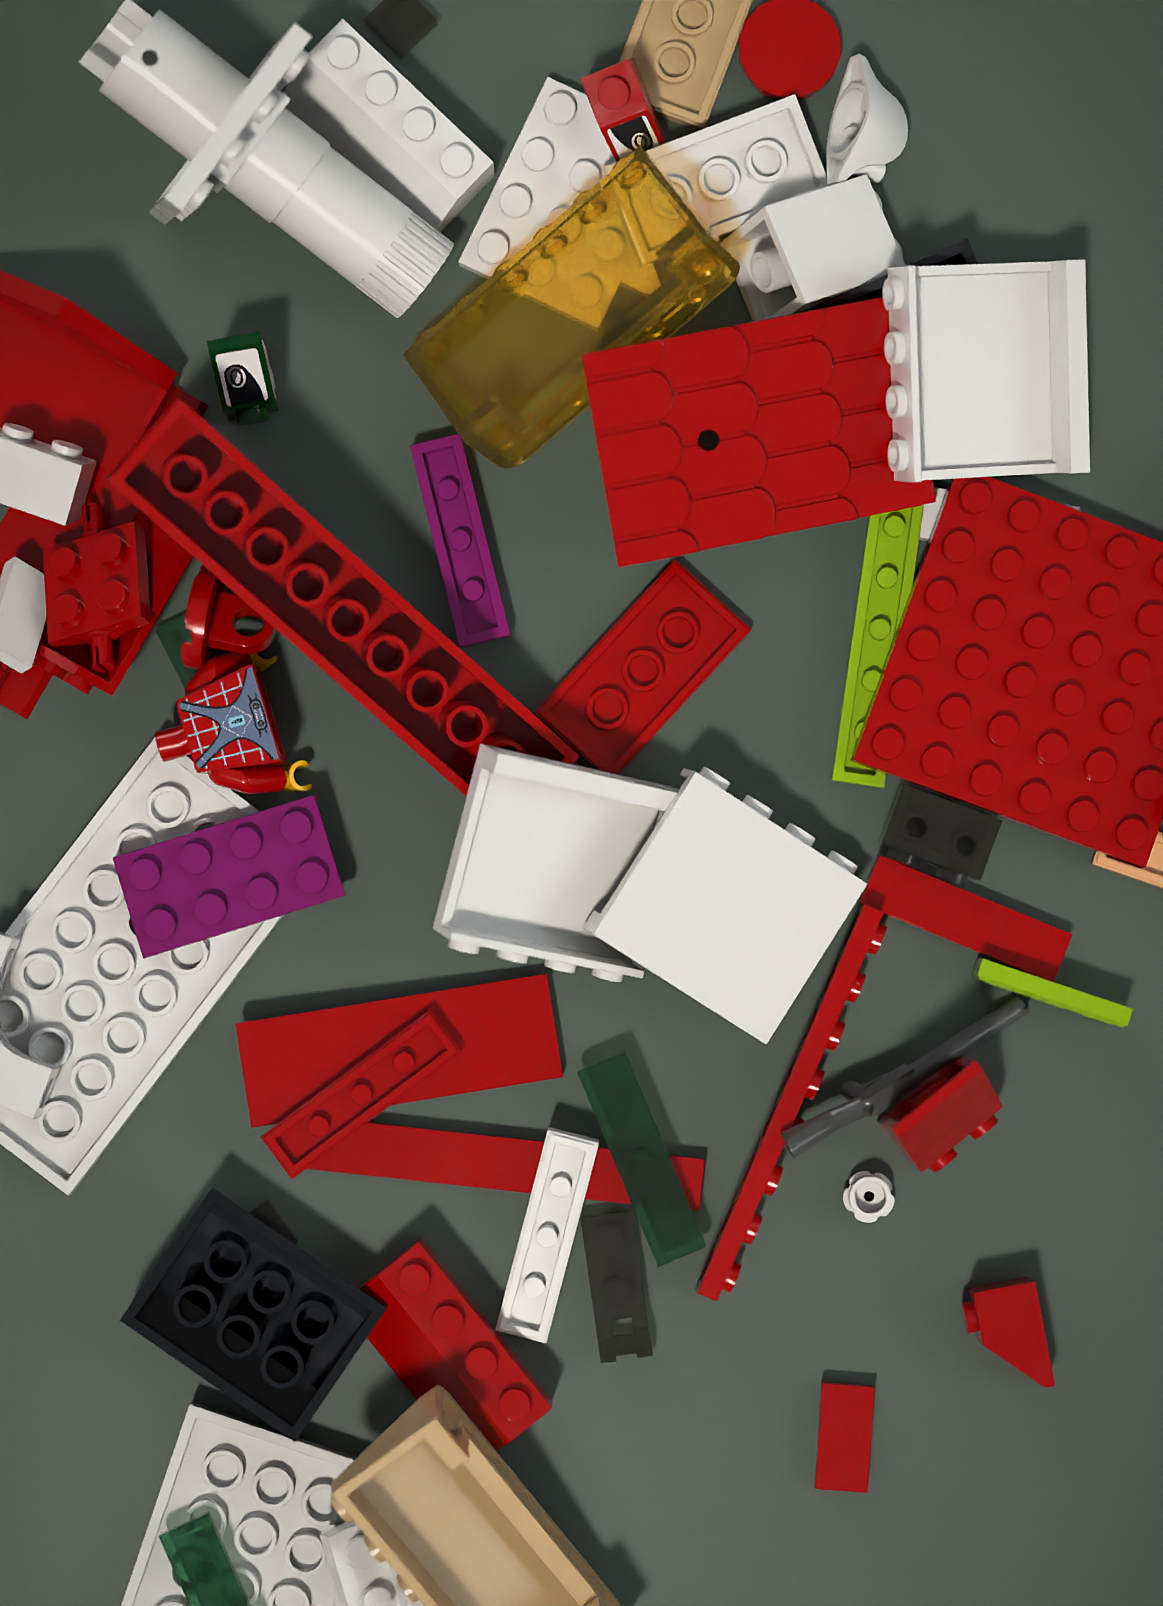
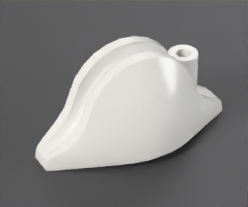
(865, 126)

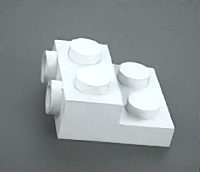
(357, 1574)

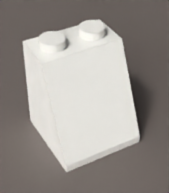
(812, 248)

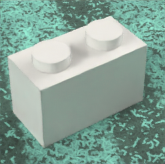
(42, 476)

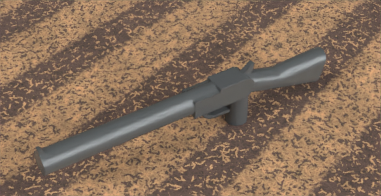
(891, 1087)

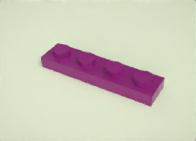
(460, 541)

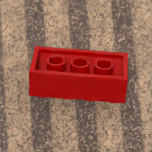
(443, 1339)

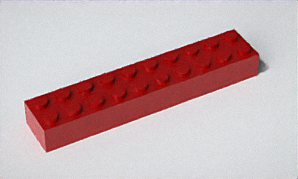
(324, 598)

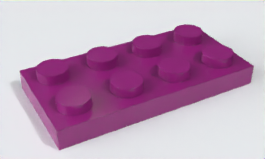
(229, 876)

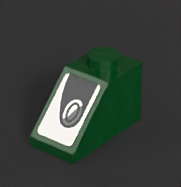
(244, 377)

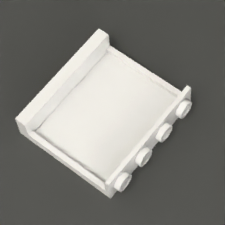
(987, 370)
(540, 855)
(729, 904)

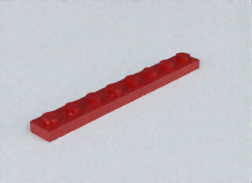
(801, 1081)

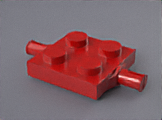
(96, 587)

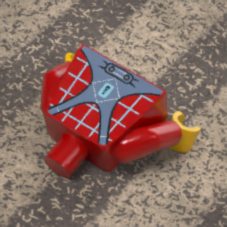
(231, 728)

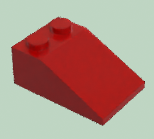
(941, 1114)

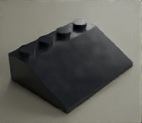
(253, 1314)

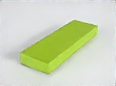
(1051, 993)

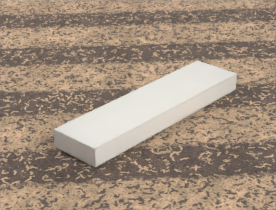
(547, 1234)

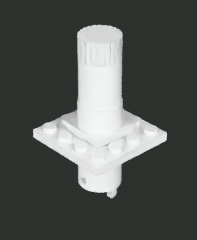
(262, 153)

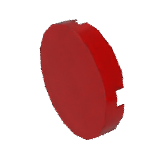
(789, 48)

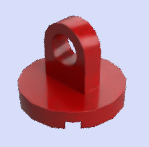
(212, 620)

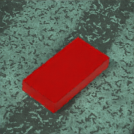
(844, 1437)

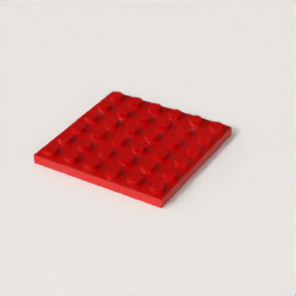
(1030, 671)

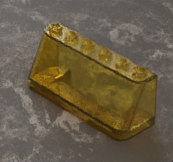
(604, 275)

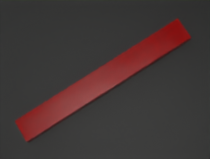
(478, 1161)

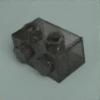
(938, 834)

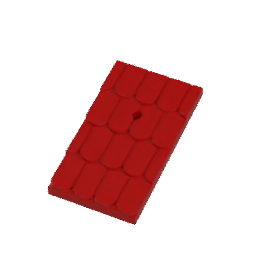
(794, 424)

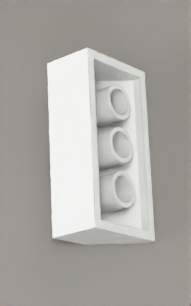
(387, 127)

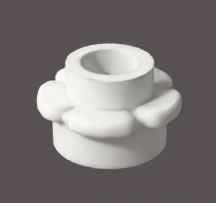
(869, 1210)

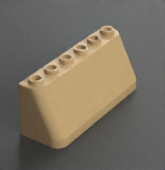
(459, 1517)

